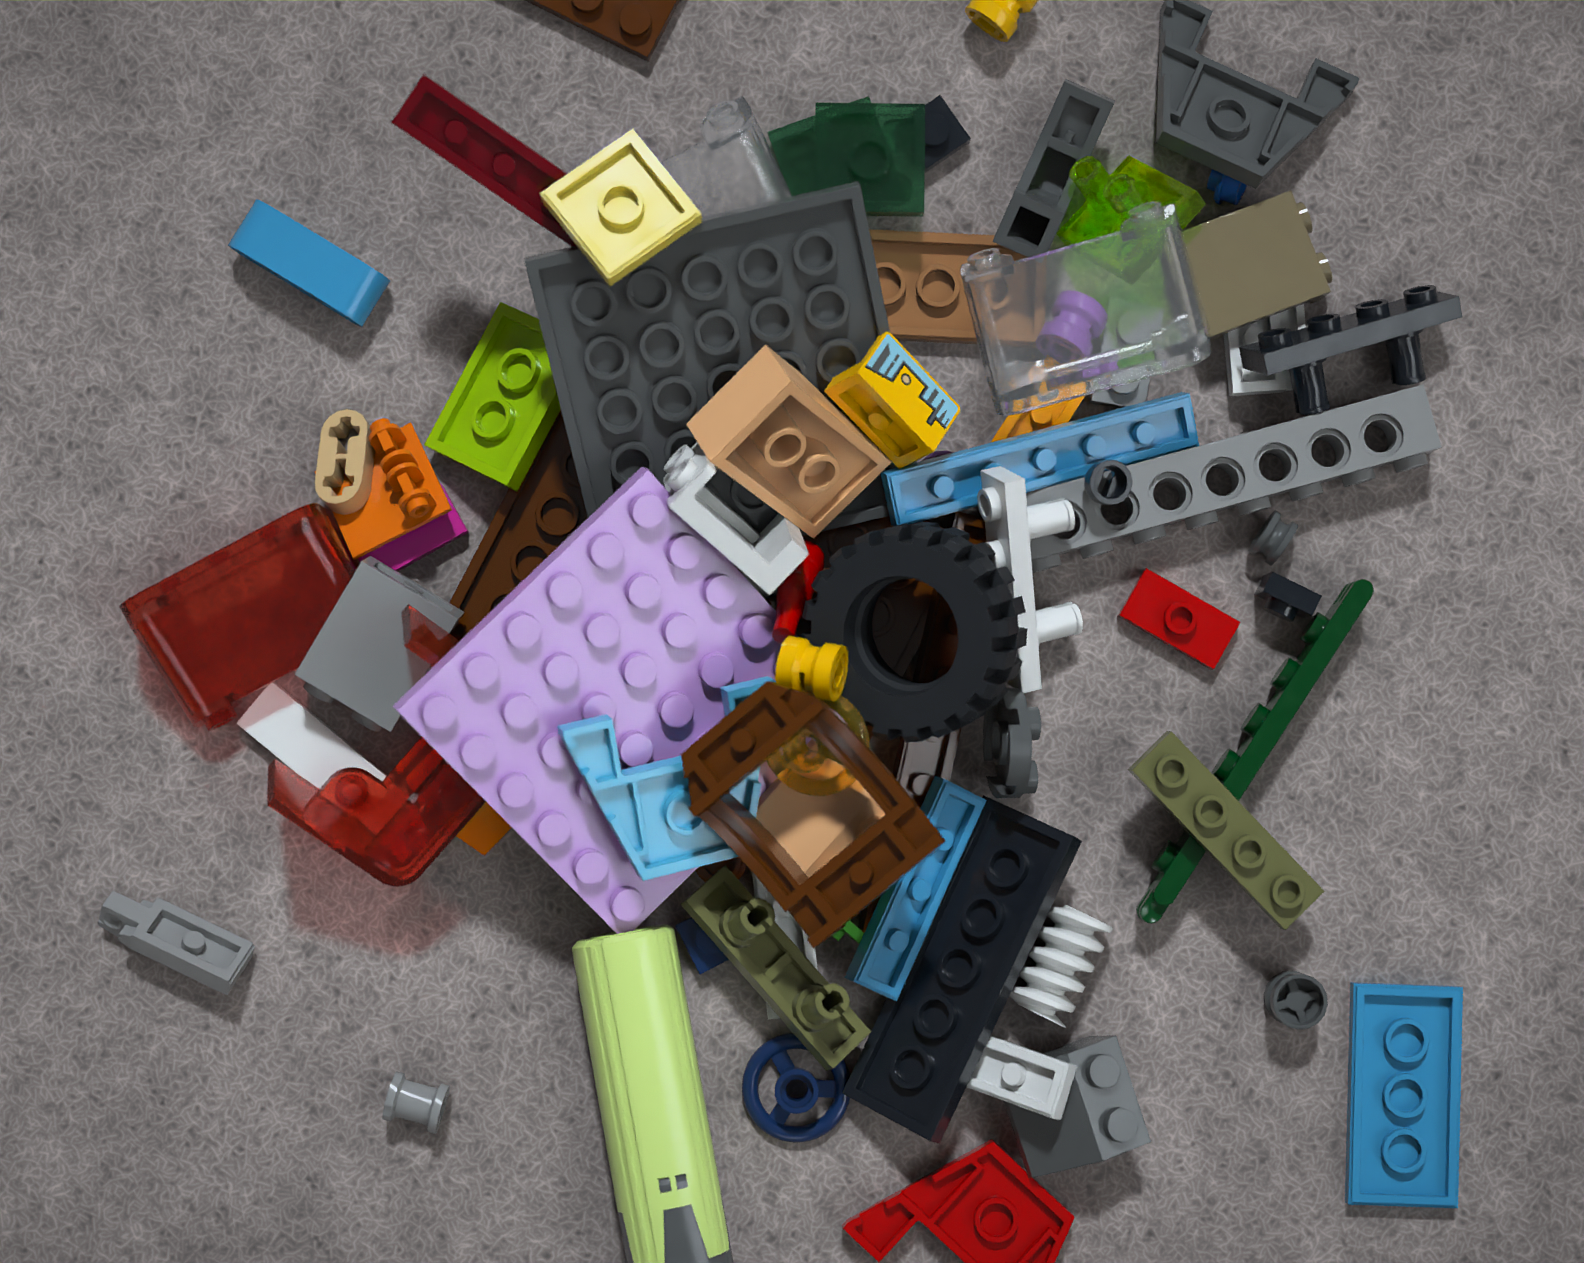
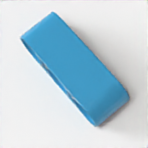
(309, 262)

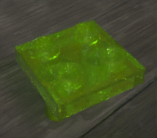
(1115, 194)

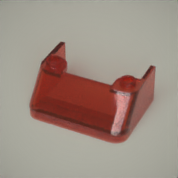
(390, 824)

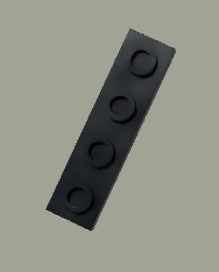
(1331, 335)

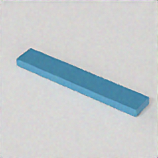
(1041, 457)

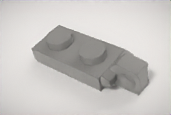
(178, 940)

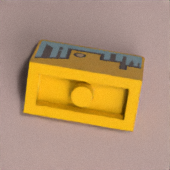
(894, 402)

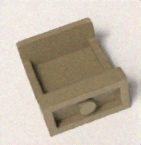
(1256, 263)

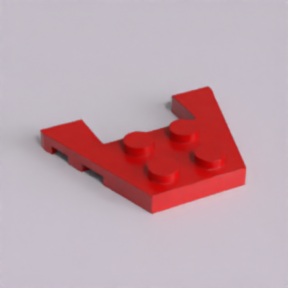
(976, 1207)

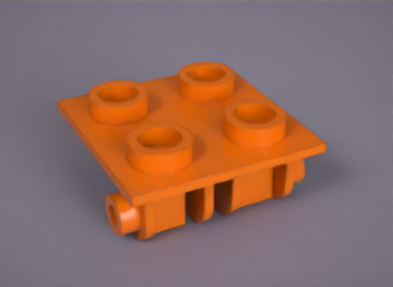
(402, 491)

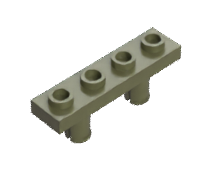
(1226, 830)
(776, 967)

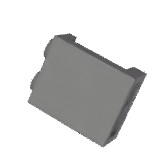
(362, 648)

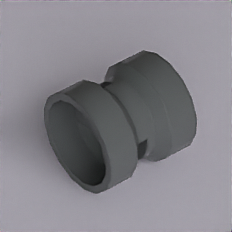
(1305, 999)

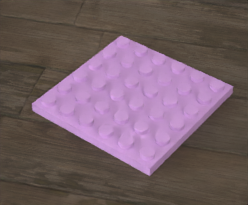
(615, 623)

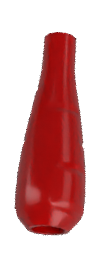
(795, 591)

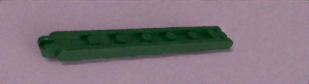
(1263, 730)

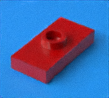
(1178, 619)

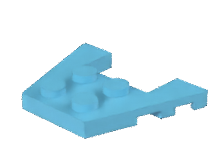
(652, 800)

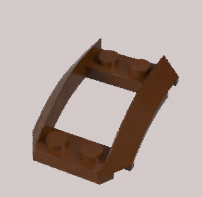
(855, 874)

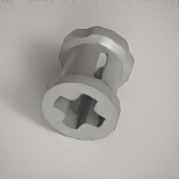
(415, 1102)

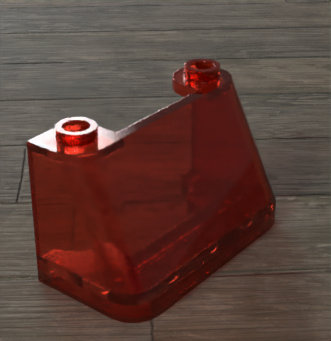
(243, 612)

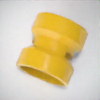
(998, 16)
(812, 667)

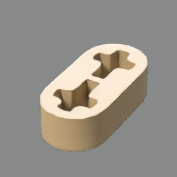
(334, 461)

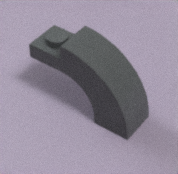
(1045, 183)

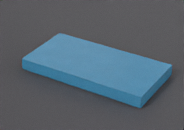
(1404, 1095)

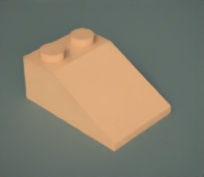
(787, 443)

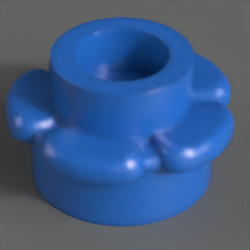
(1225, 188)

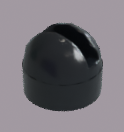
(1116, 486)

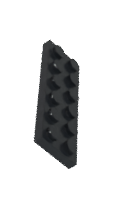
(963, 972)

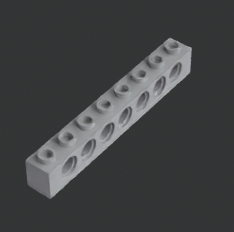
(1400, 415)

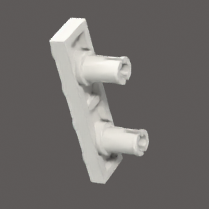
(1008, 533)

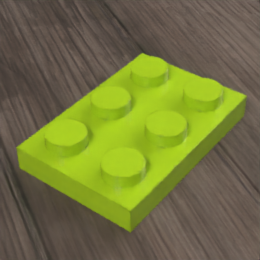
(500, 401)

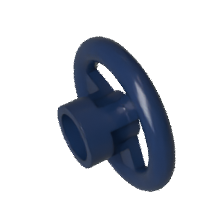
(774, 1123)

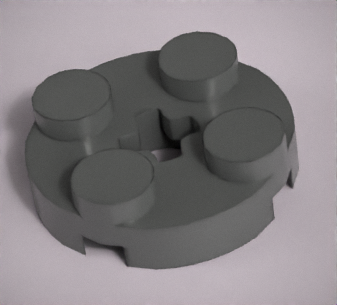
(1008, 742)

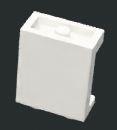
(764, 556)

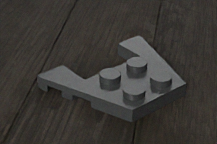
(1228, 116)

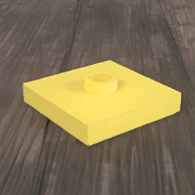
(621, 207)

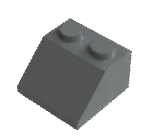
(1098, 1118)

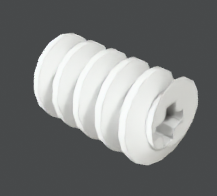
(1058, 962)

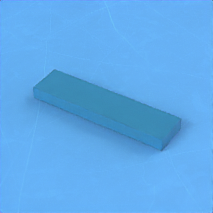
(912, 902)

